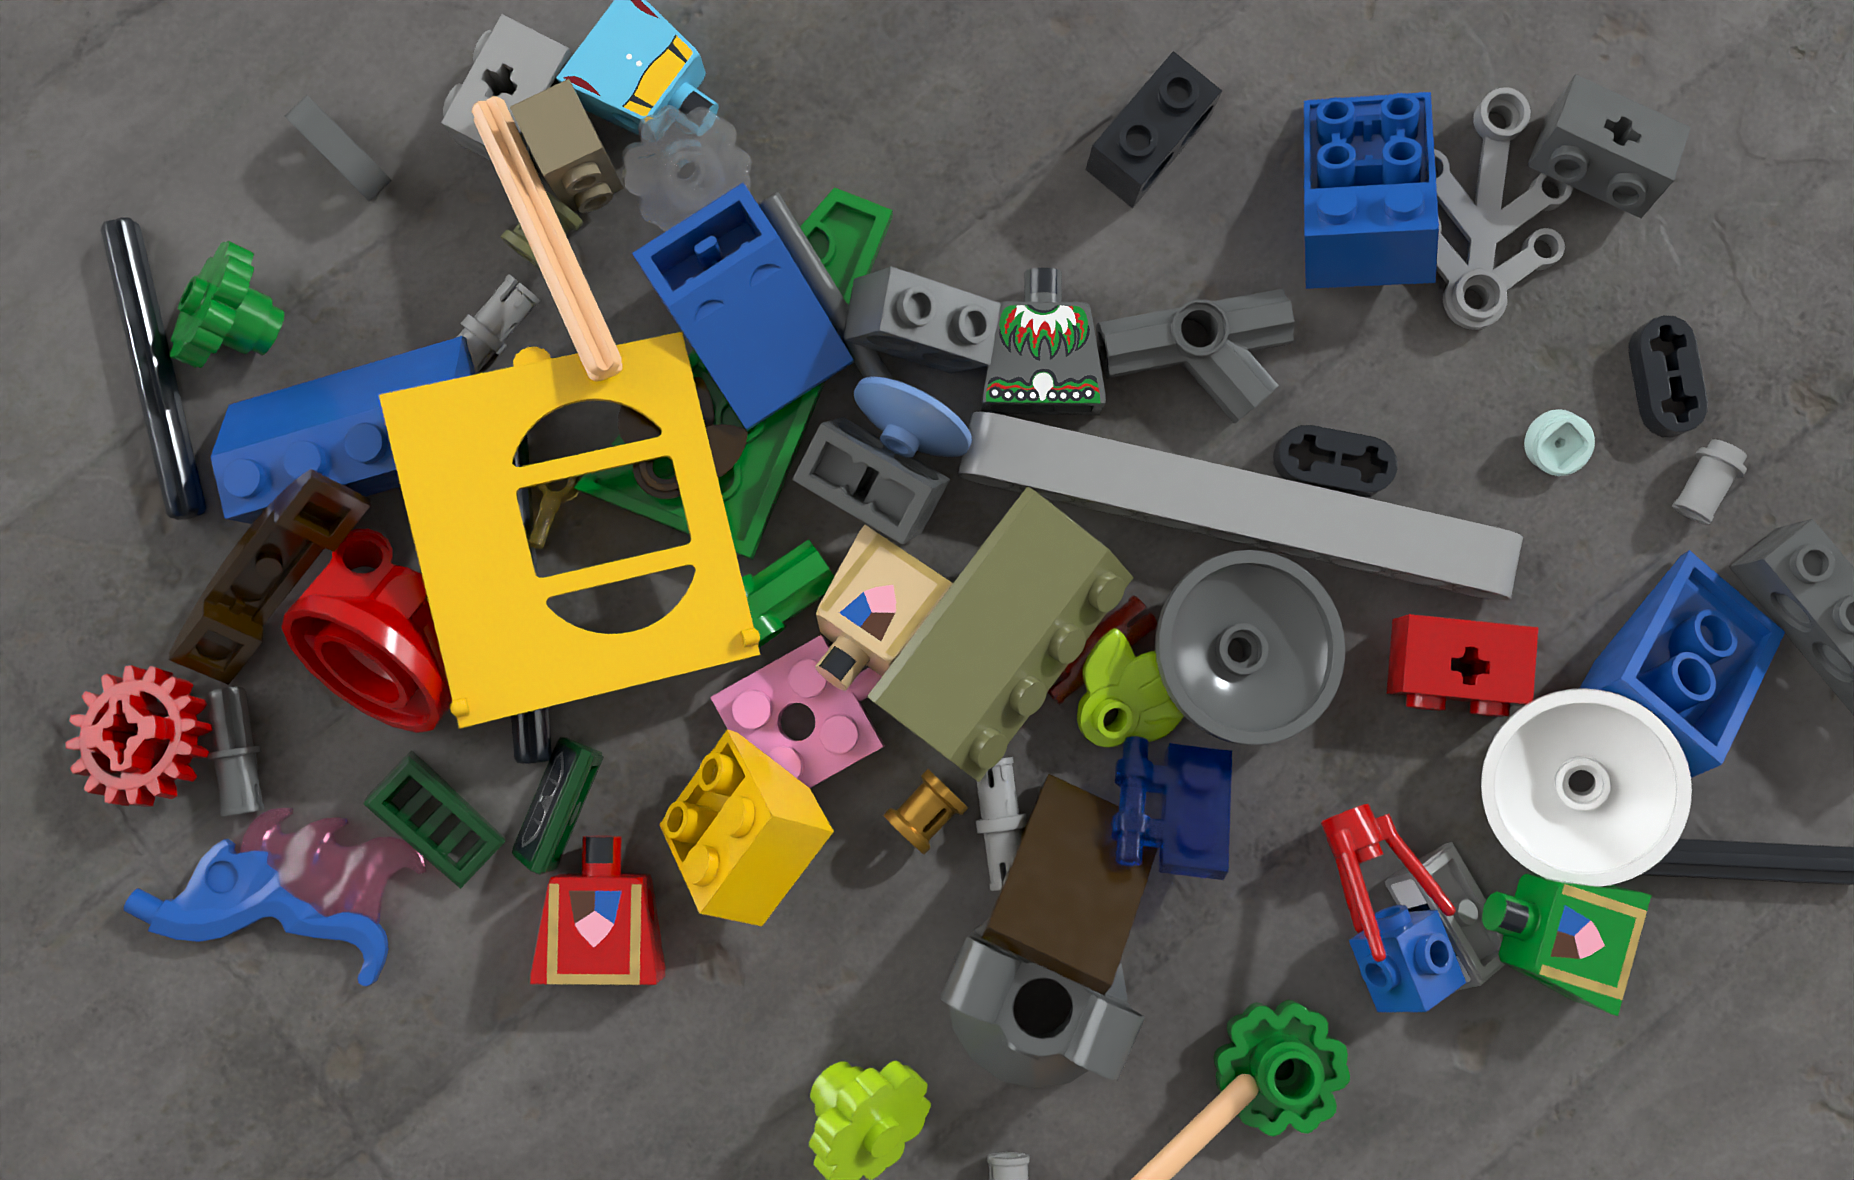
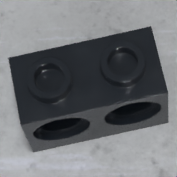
(1153, 129)

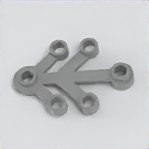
(1486, 223)

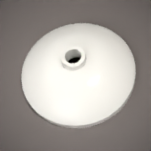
(1596, 834)

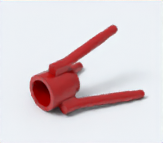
(1355, 840)

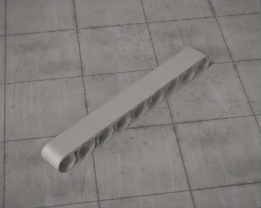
(1242, 506)

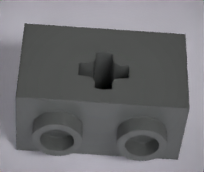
(1609, 146)

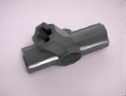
(1224, 365)

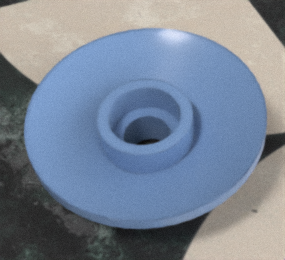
(911, 419)

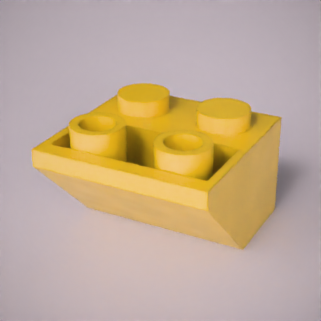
(743, 832)

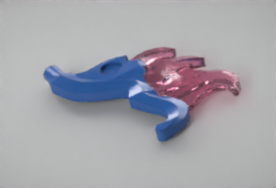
(294, 877)

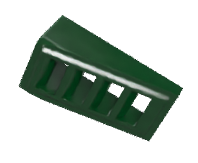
(399, 820)

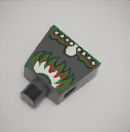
(1044, 354)

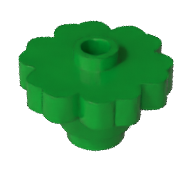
(224, 310)
(1315, 1069)

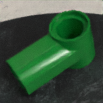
(786, 589)

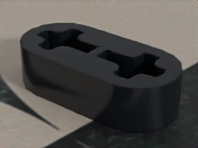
(1668, 376)
(1336, 446)

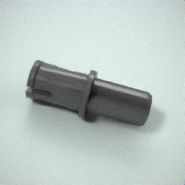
(234, 752)

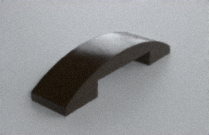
(262, 572)

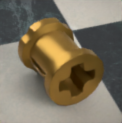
(925, 811)

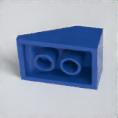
(1691, 659)

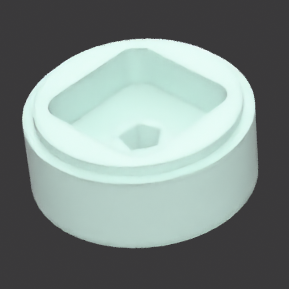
(1559, 442)

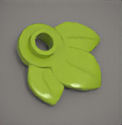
(1128, 683)

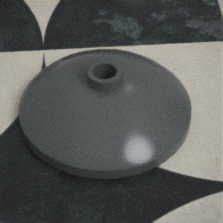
(1287, 639)

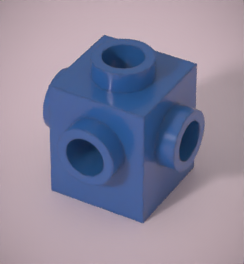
(1418, 961)

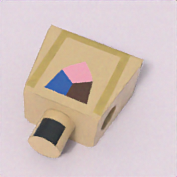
(874, 607)

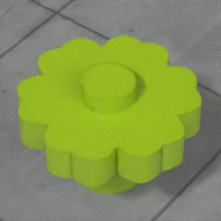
(865, 1118)

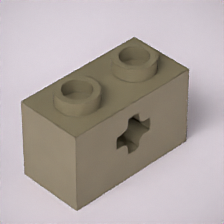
(567, 148)

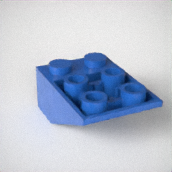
(1370, 191)
(743, 306)

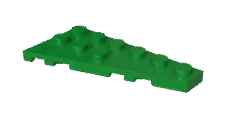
(847, 240)

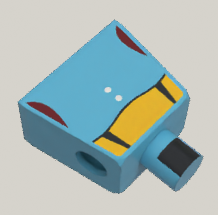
(635, 67)

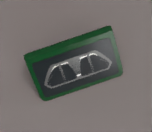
(556, 805)

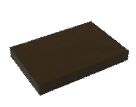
(1065, 892)

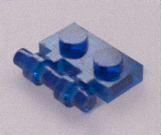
(1194, 808)

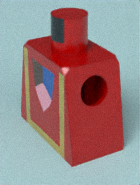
(599, 923)

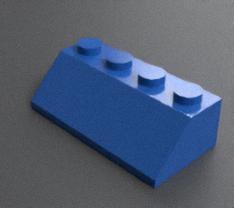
(324, 427)

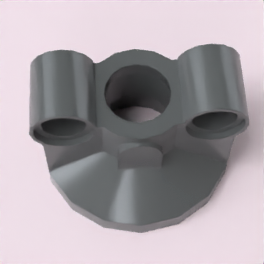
(981, 1000)

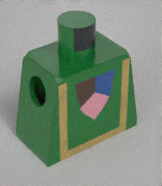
(1570, 936)

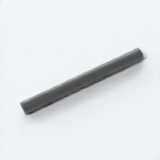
(820, 282)

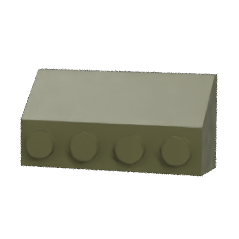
(1002, 634)

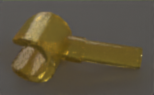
(549, 507)

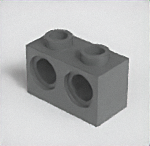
(921, 320)
(870, 480)

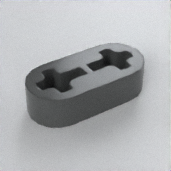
(338, 148)

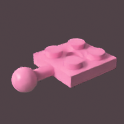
(842, 725)

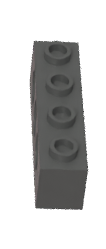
(1809, 595)

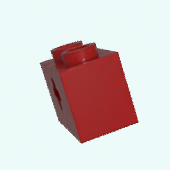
(1499, 658)

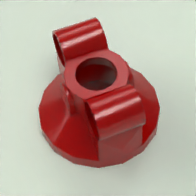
(372, 636)

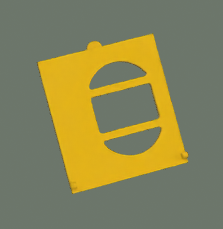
(486, 603)

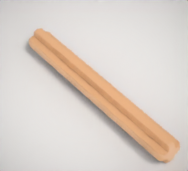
(547, 239)

